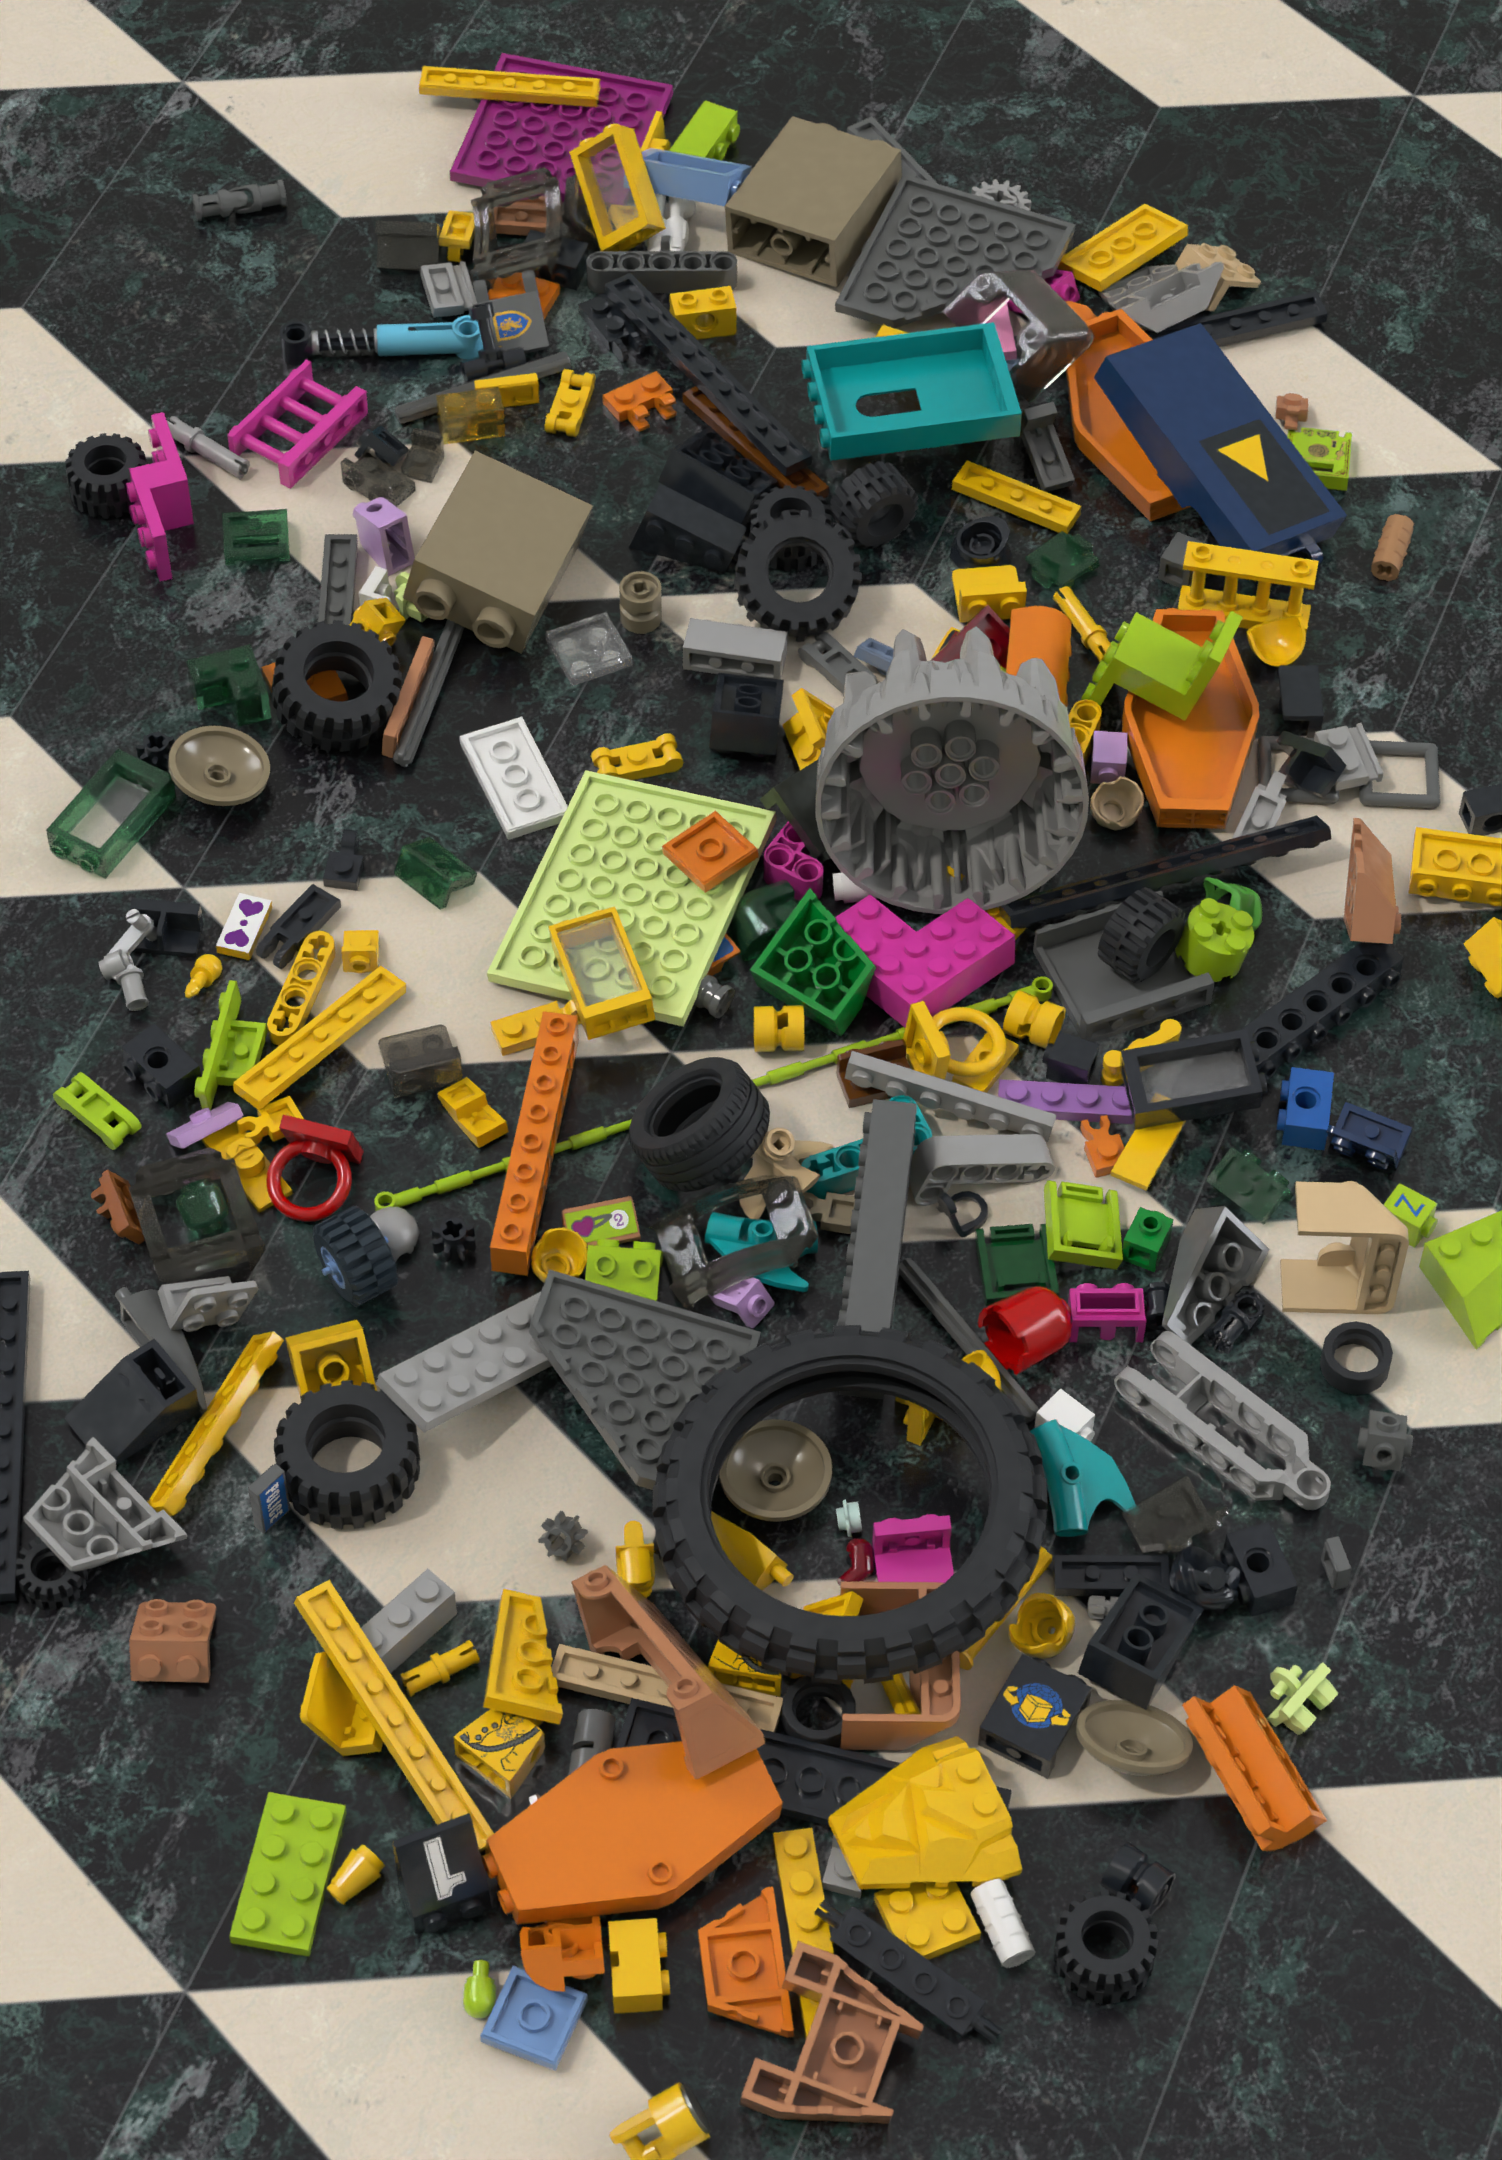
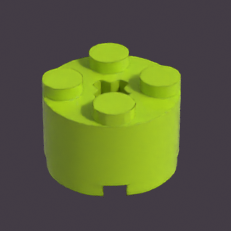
(1215, 940)

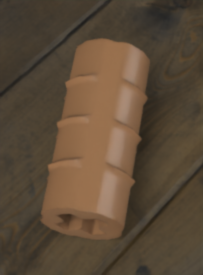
(1392, 547)

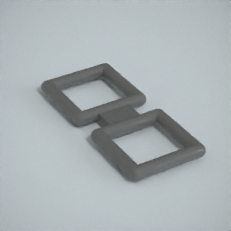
(1366, 794)

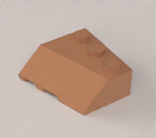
(1370, 892)

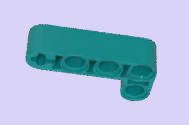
(833, 1162)

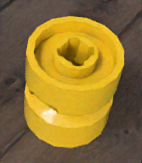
(1032, 1019)
(766, 1030)

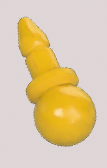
(204, 972)

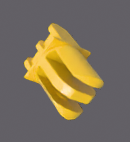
(636, 1559)

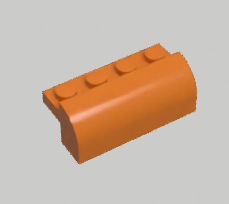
(1043, 635)
(1254, 1768)

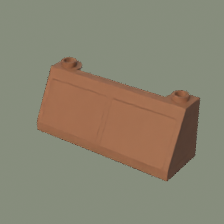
(626, 1622)

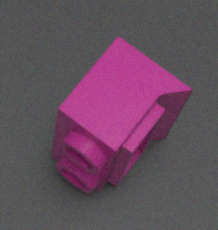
(1107, 1309)

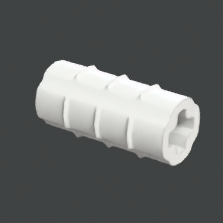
(1002, 1923)

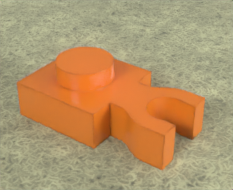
(1101, 1147)

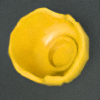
(559, 1251)

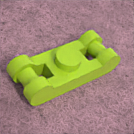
(97, 1110)

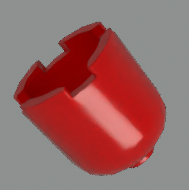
(1026, 1327)

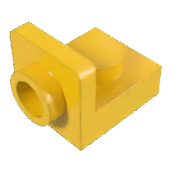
(360, 951)

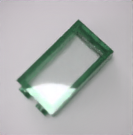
(111, 813)

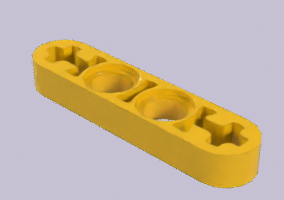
(302, 988)

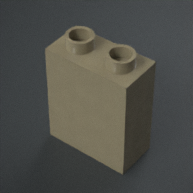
(812, 200)
(496, 553)

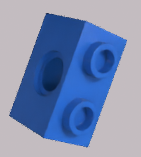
(1305, 1090)

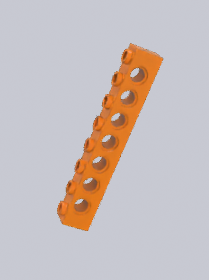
(534, 1144)

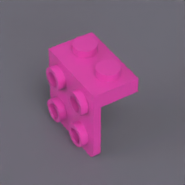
(913, 1549)

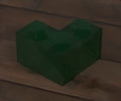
(230, 678)

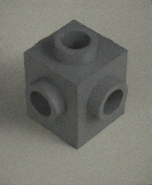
(1385, 1441)

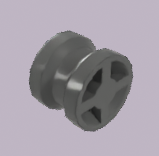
(714, 996)

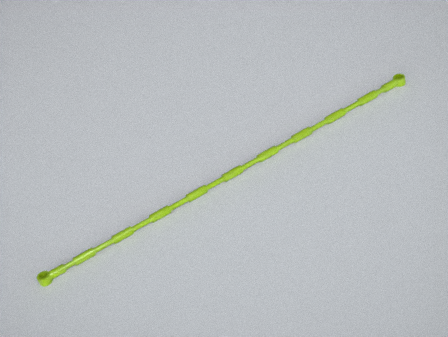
(600, 1134)

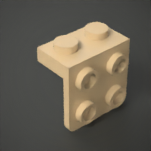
(1233, 274)

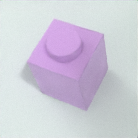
(1108, 756)

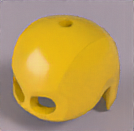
(1034, 1624)

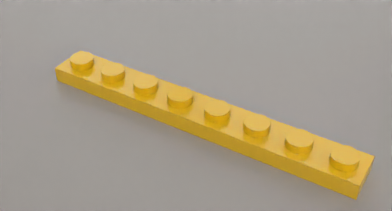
(388, 1709)

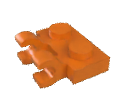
(637, 397)

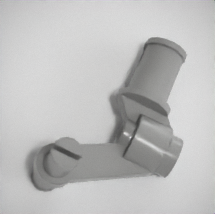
(119, 963)

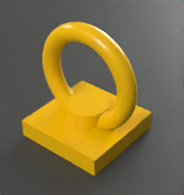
(929, 1049)

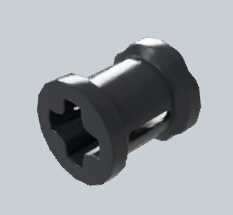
(1156, 1297)

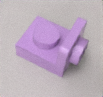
(746, 1299)

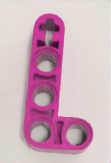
(790, 860)

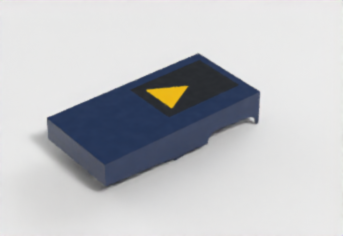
(1219, 445)

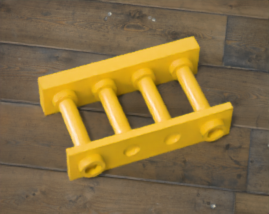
(1249, 565)

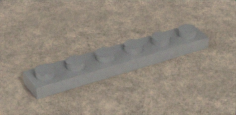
(949, 1096)

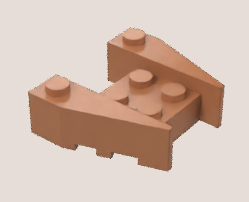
(842, 2050)

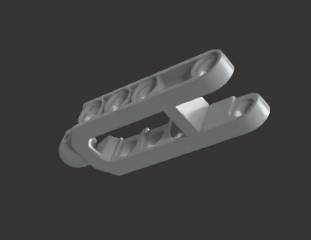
(1212, 1384)

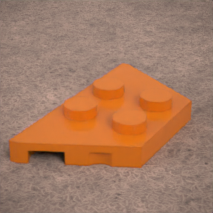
(747, 1967)

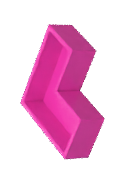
(928, 965)

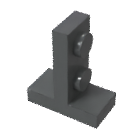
(1044, 447)

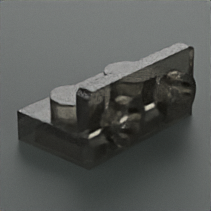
(376, 479)

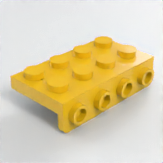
(1456, 866)

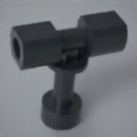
(492, 356)

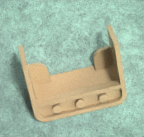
(1345, 1277)

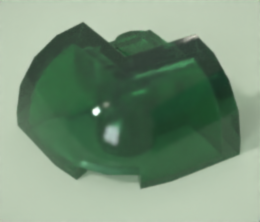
(760, 917)

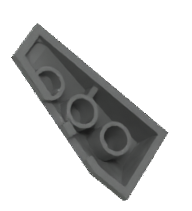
(1211, 1266)

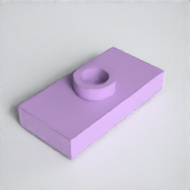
(204, 1123)

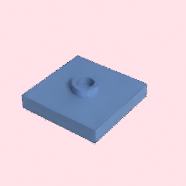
(533, 2020)

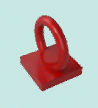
(319, 1144)

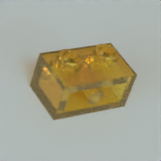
(470, 415)

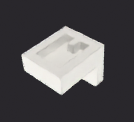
(376, 586)

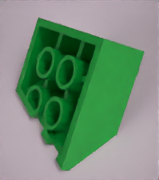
(815, 966)

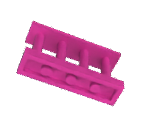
(310, 446)

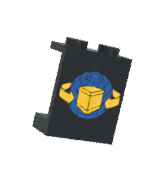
(1033, 1714)

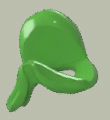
(1242, 898)

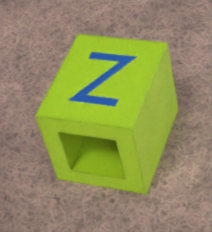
(1414, 1212)

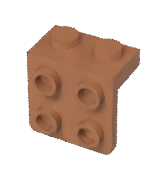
(172, 1641)

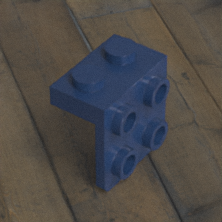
(1370, 1136)

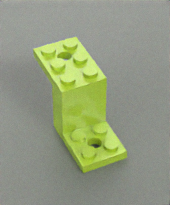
(1161, 664)

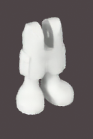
(677, 229)

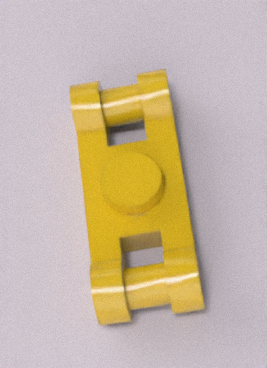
(570, 404)
(639, 759)
(1111, 1073)

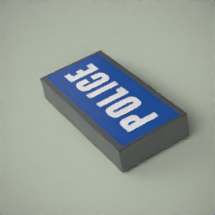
(269, 1498)

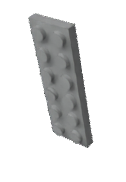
(466, 1367)

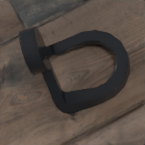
(948, 1206)

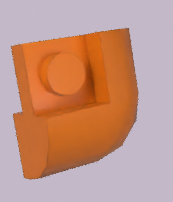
(562, 1951)

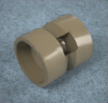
(640, 602)

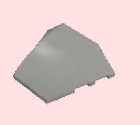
(1163, 294)
(97, 1514)

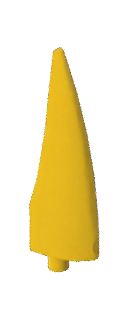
(750, 1555)

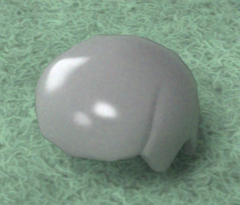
(399, 1229)

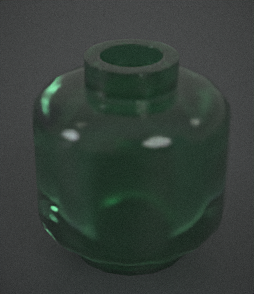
(202, 1206)

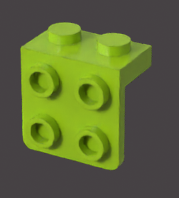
(625, 1269)

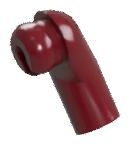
(861, 1559)

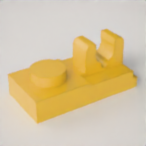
(457, 233)

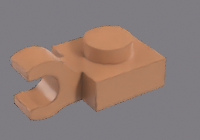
(1292, 409)

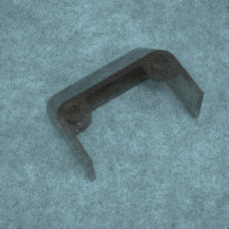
(1050, 341)

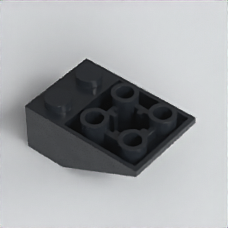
(135, 1403)

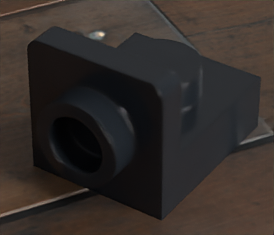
(385, 445)

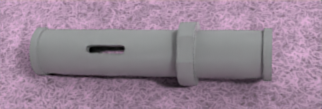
(196, 441)

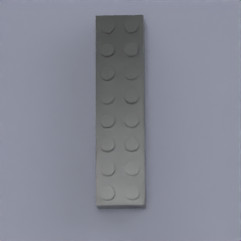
(878, 1219)

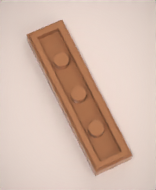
(407, 696)

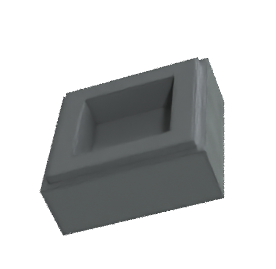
(1336, 1563)

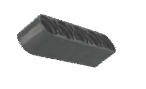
(663, 269)

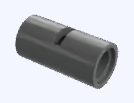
(592, 1736)

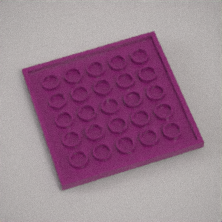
(527, 136)

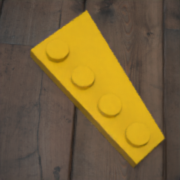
(521, 1662)

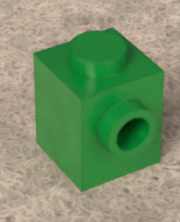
(1147, 1239)

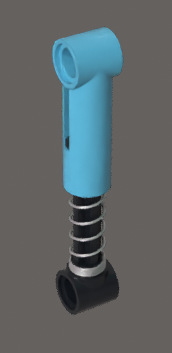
(455, 337)

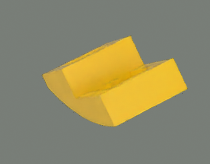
(472, 1113)

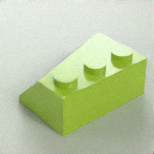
(1468, 1275)

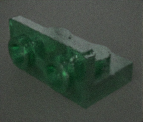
(433, 871)
(1249, 1185)

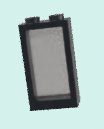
(1192, 1078)

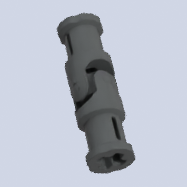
(236, 200)

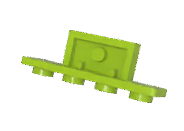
(233, 1049)

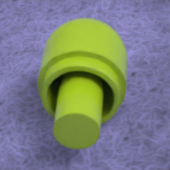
(479, 1991)

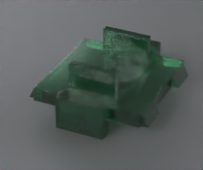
(1062, 560)

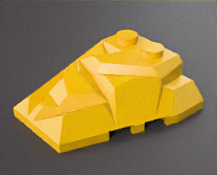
(929, 1823)

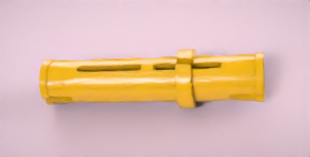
(1092, 634)

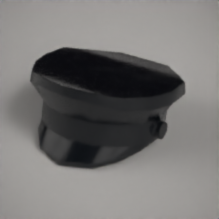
(982, 544)

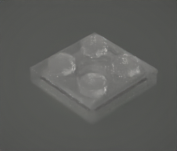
(589, 648)

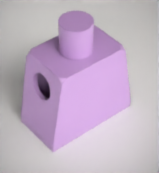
(384, 524)

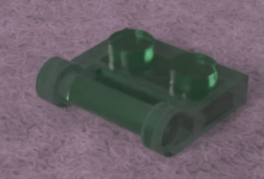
(254, 528)

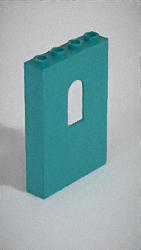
(957, 380)

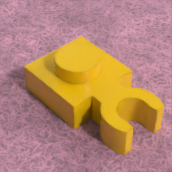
(268, 1120)

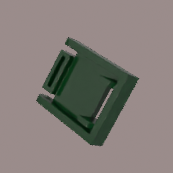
(1014, 1261)

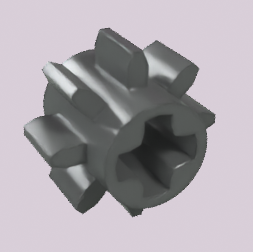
(555, 1543)

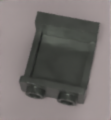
(797, 802)

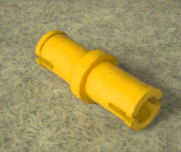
(439, 1668)

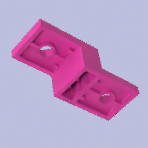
(159, 497)

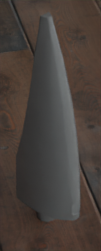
(146, 1320)

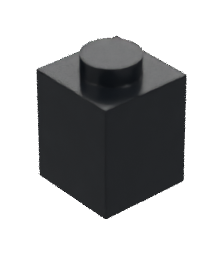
(1071, 1059)

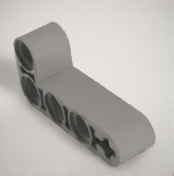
(977, 1159)

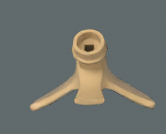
(779, 1157)

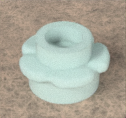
(849, 1518)

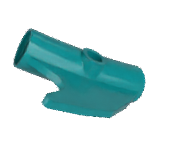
(735, 1233)
(1077, 1478)

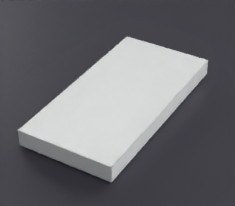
(514, 777)

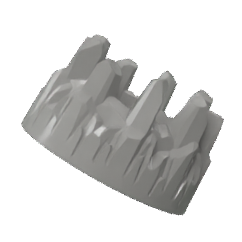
(954, 774)

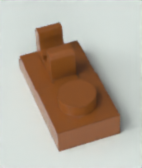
(118, 1205)

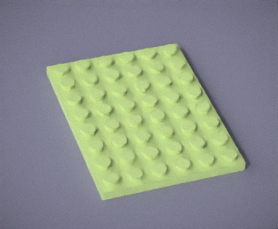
(613, 856)

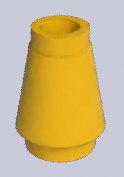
(355, 1874)

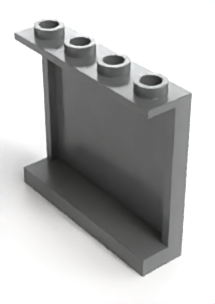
(1100, 997)

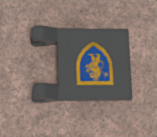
(517, 317)

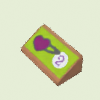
(604, 1220)

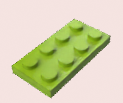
(288, 1874)

